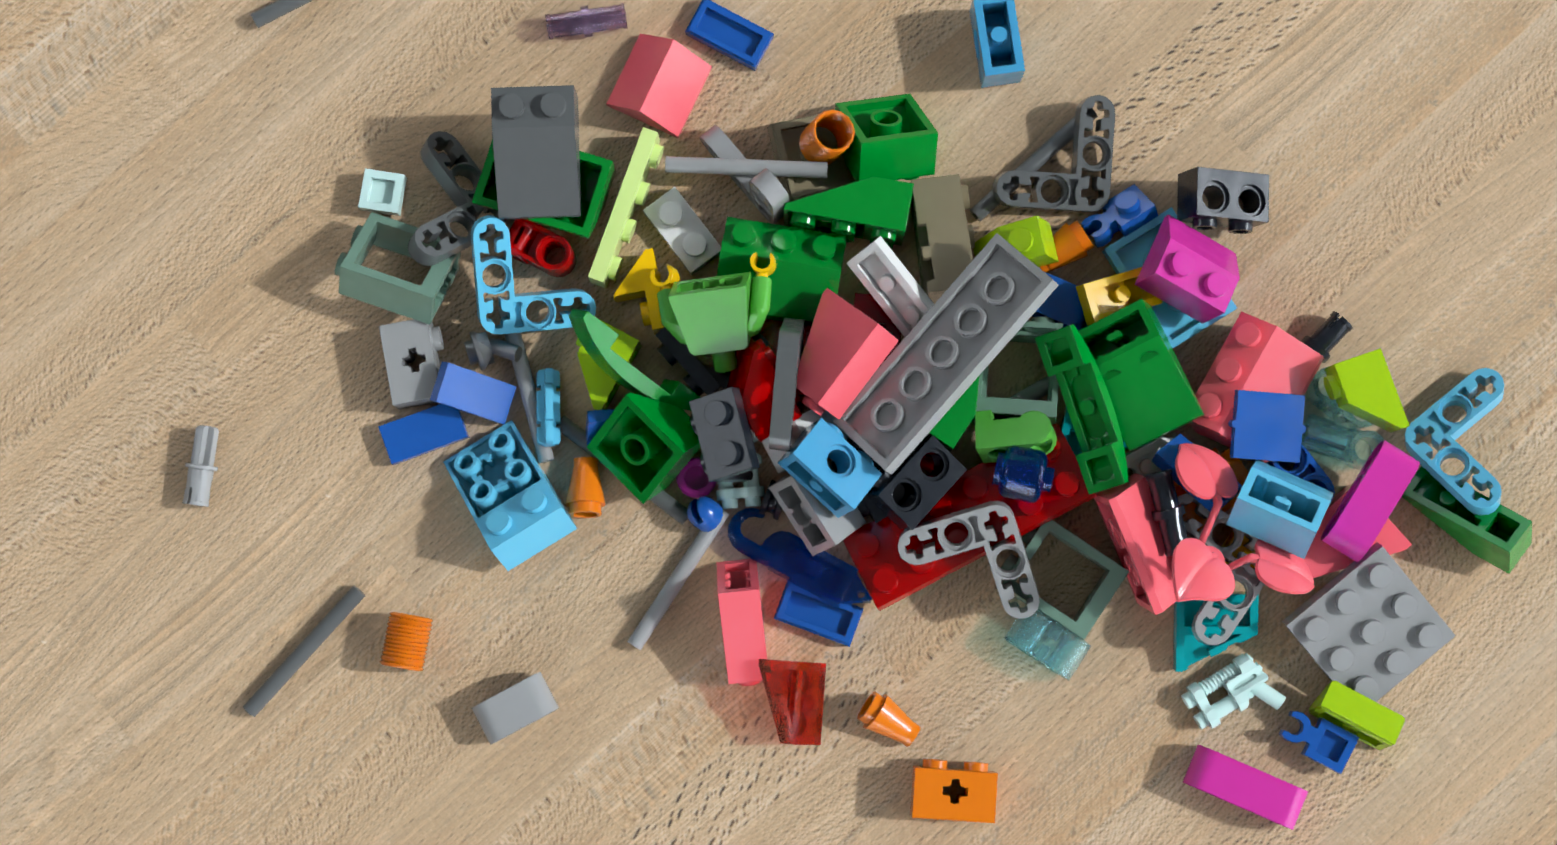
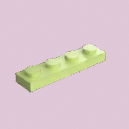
(632, 193)

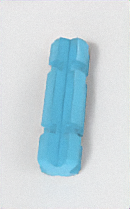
(548, 407)

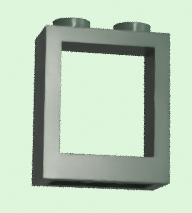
(386, 290)
(1013, 408)
(1099, 596)

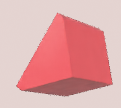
(659, 83)

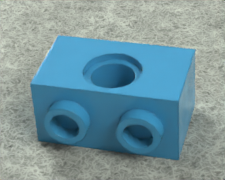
(997, 42)
(808, 465)

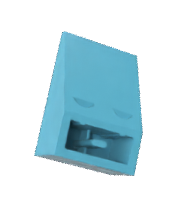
(509, 496)

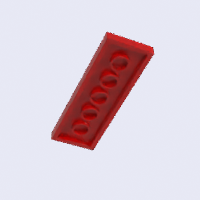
(893, 579)

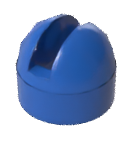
(705, 513)

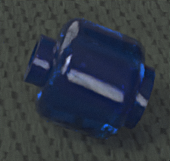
(1023, 474)

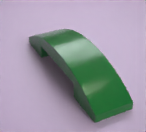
(597, 341)
(1089, 407)

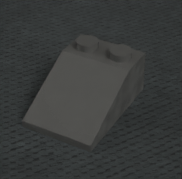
(536, 151)

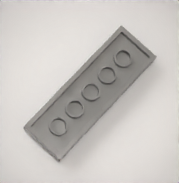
(945, 353)

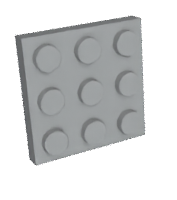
(1369, 626)

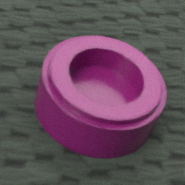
(693, 480)

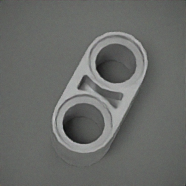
(515, 708)

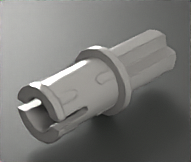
(201, 466)

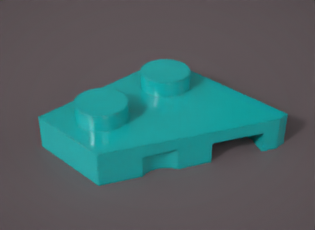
(1189, 650)

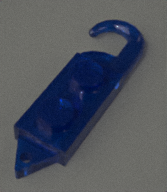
(789, 558)

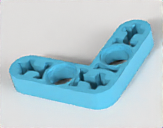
(515, 303)
(1445, 433)

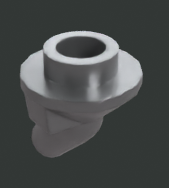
(482, 349)

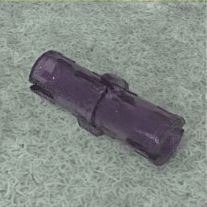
(586, 21)

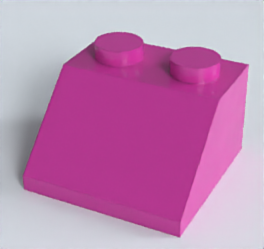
(1189, 271)

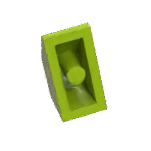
(1029, 236)
(599, 384)
(1366, 390)

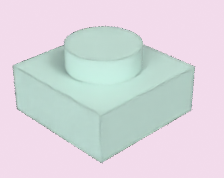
(382, 192)

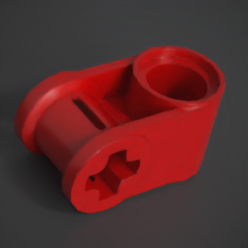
(532, 244)

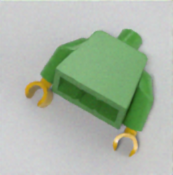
(717, 311)

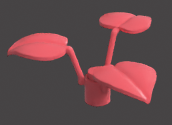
(1200, 569)

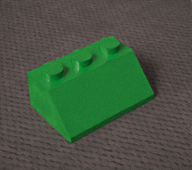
(595, 184)
(804, 259)

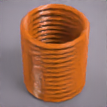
(839, 125)
(406, 641)

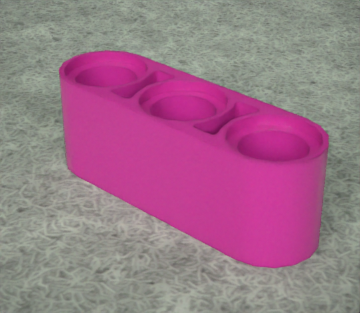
(1370, 500)
(1245, 786)

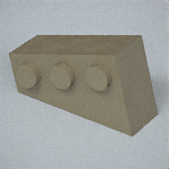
(941, 231)

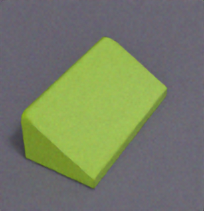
(1358, 715)

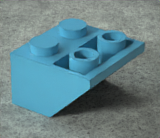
(1280, 508)

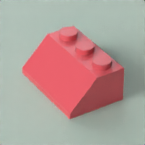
(1252, 359)
(1138, 542)

